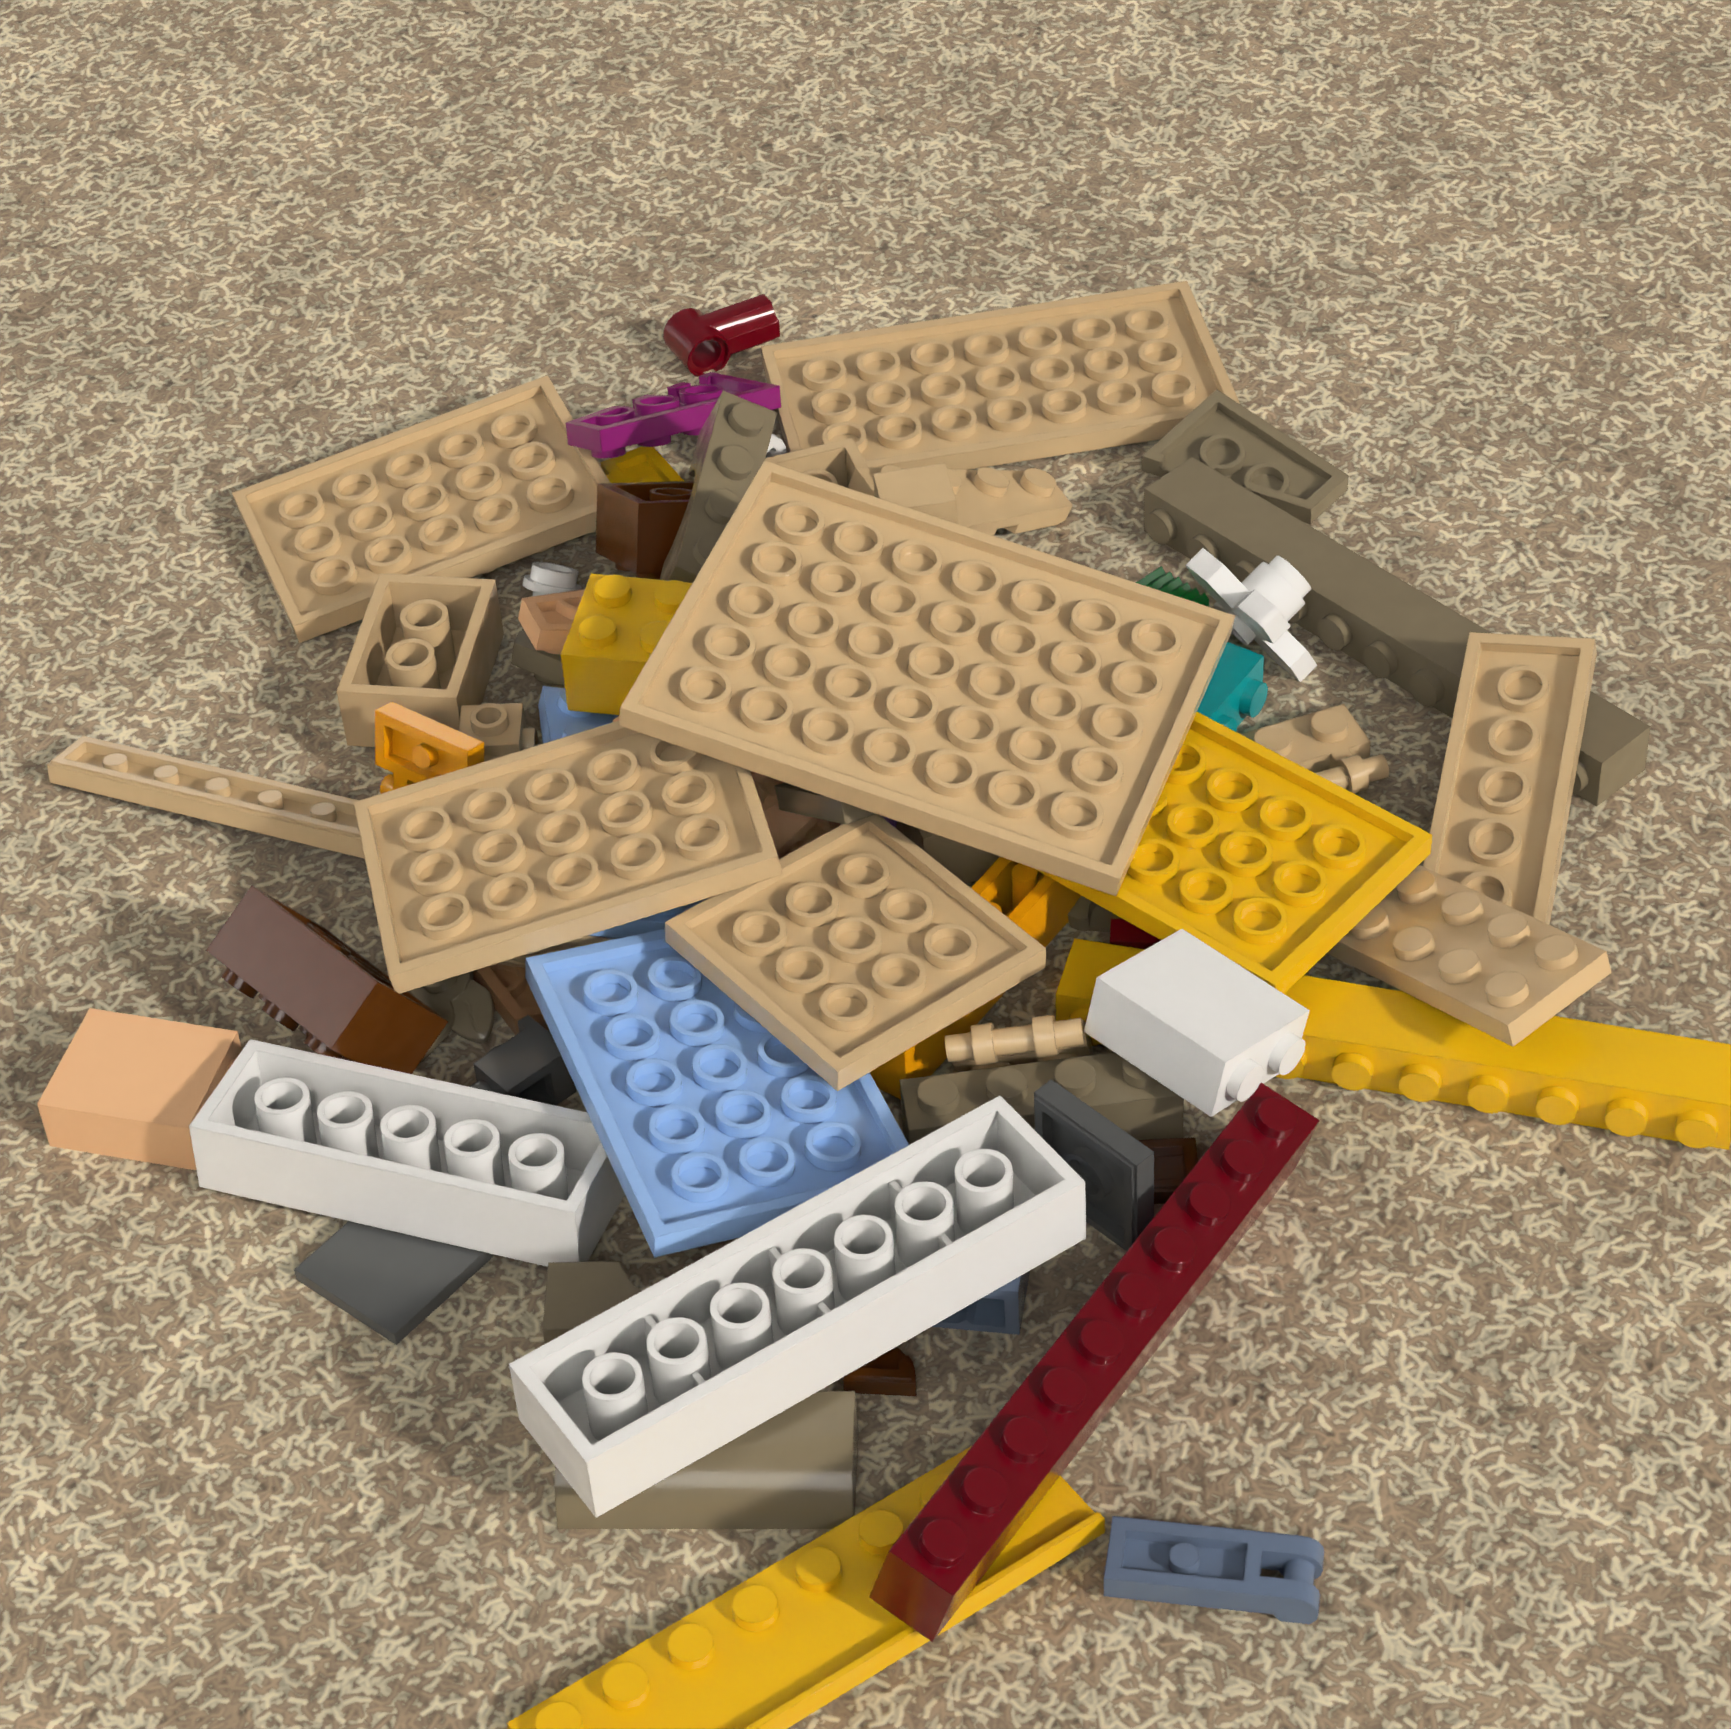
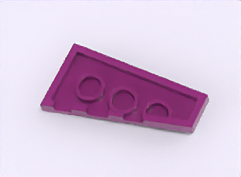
(660, 416)

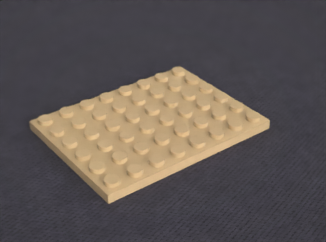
(932, 675)

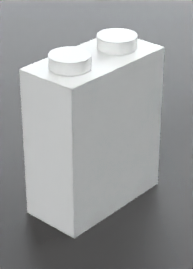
(1197, 1022)

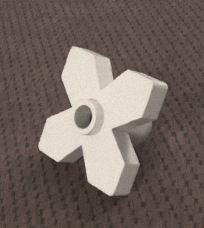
(1260, 606)

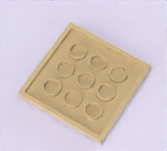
(855, 949)

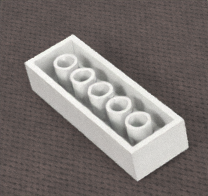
(407, 1155)

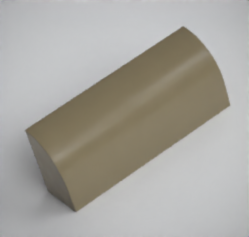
(775, 1476)

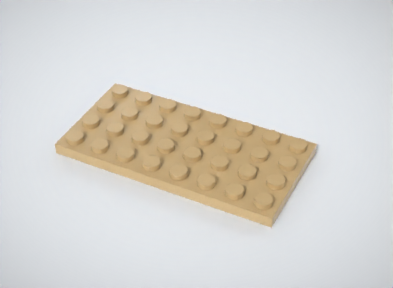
(1003, 381)

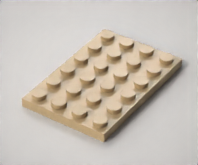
(423, 502)
(554, 848)

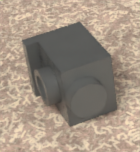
(526, 1067)

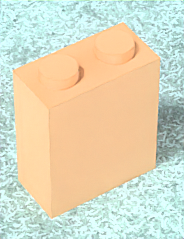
(135, 1086)

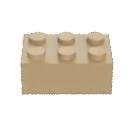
(421, 647)

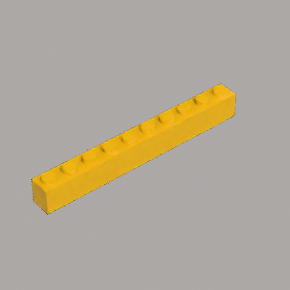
(1557, 1073)

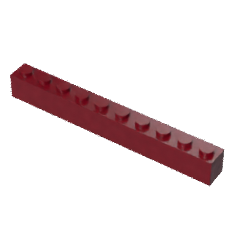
(1090, 1365)

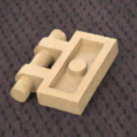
(1328, 745)
(1016, 1045)

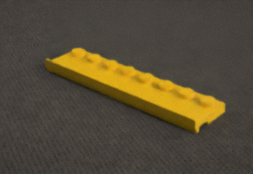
(799, 1626)

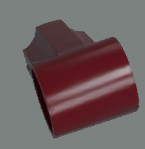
(710, 339)

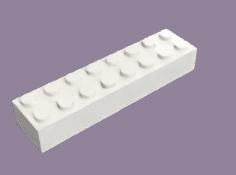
(797, 1304)

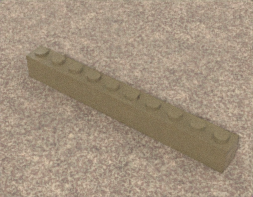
(1364, 608)

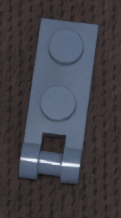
(1214, 1568)

